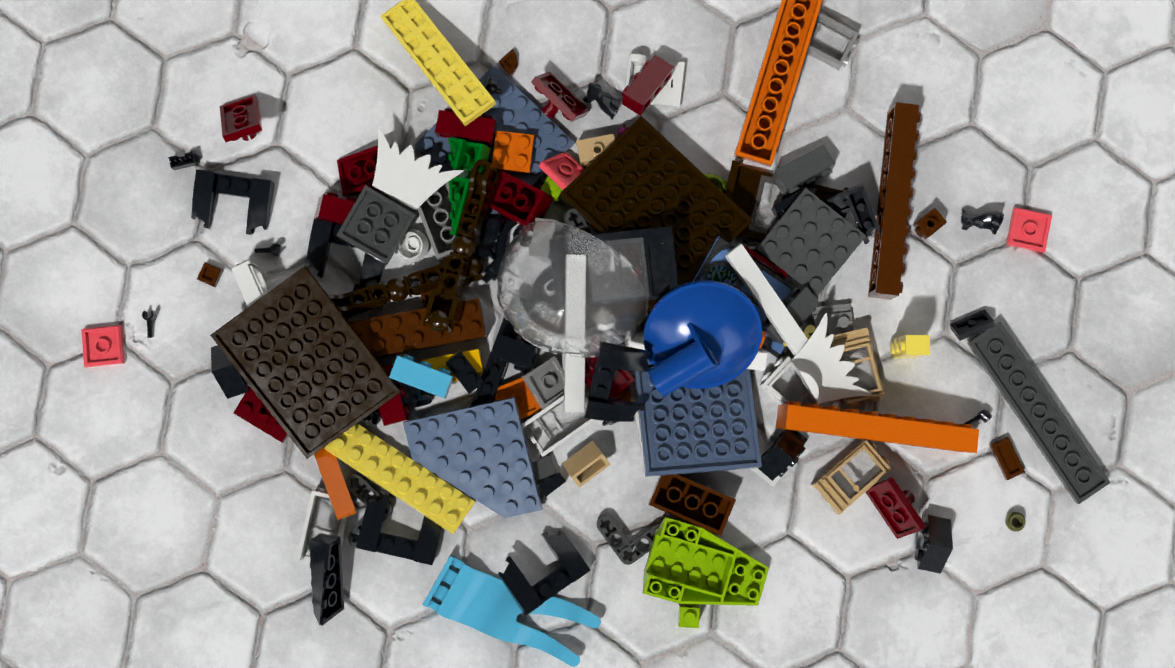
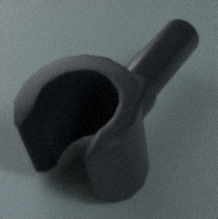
(268, 249)
(149, 322)
(984, 415)

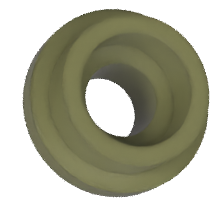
(1020, 524)

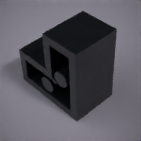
(515, 352)
(226, 374)
(782, 453)
(935, 544)

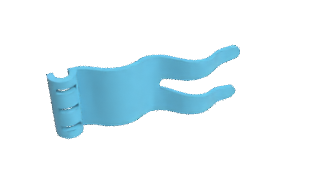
(488, 607)

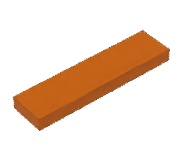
(335, 484)

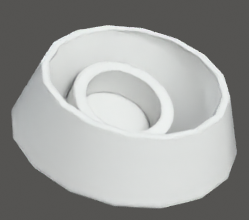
(413, 245)

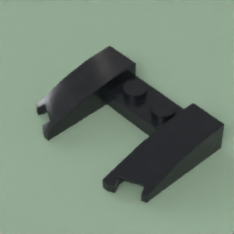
(209, 184)
(855, 200)
(321, 237)
(612, 357)
(373, 540)
(531, 597)

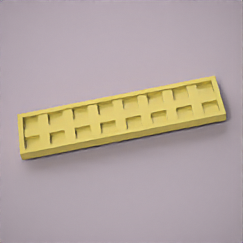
(438, 60)
(402, 477)

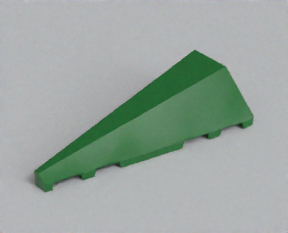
(462, 157)

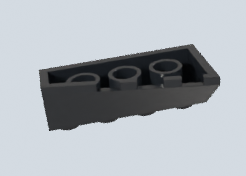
(326, 576)

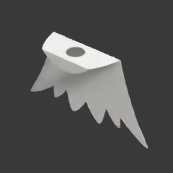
(407, 179)
(822, 371)

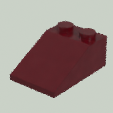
(357, 171)
(519, 200)

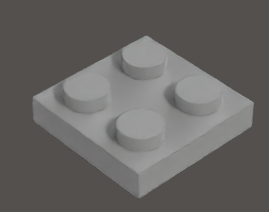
(546, 382)

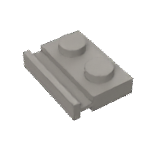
(838, 318)

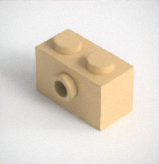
(592, 148)
(586, 464)

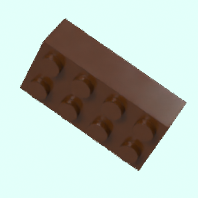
(692, 502)

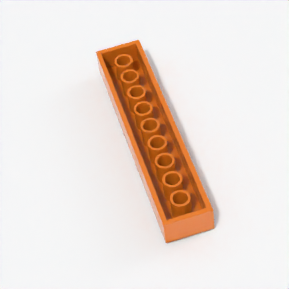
(777, 80)
(879, 428)

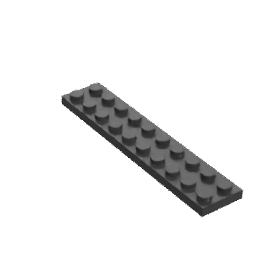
(1038, 413)

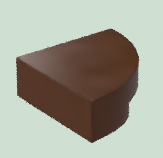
(509, 62)

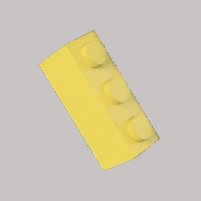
(910, 346)

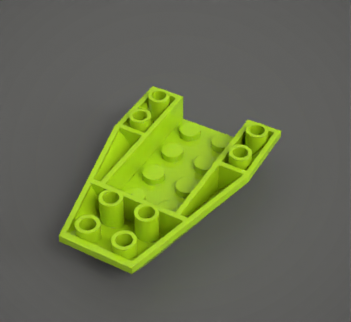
(700, 568)

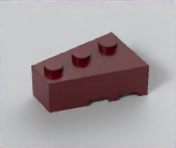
(333, 208)

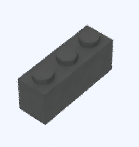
(804, 171)
(800, 304)

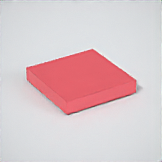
(562, 169)
(1028, 230)
(102, 346)

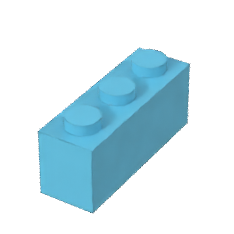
(422, 376)

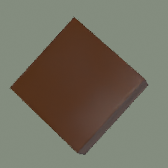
(210, 274)

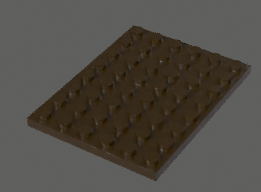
(652, 185)
(305, 362)

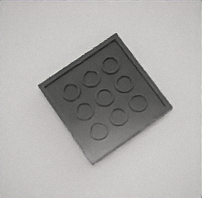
(811, 242)

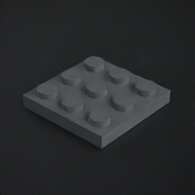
(375, 225)

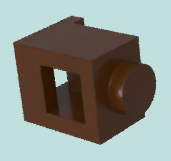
(934, 218)

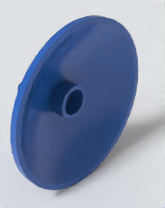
(701, 336)

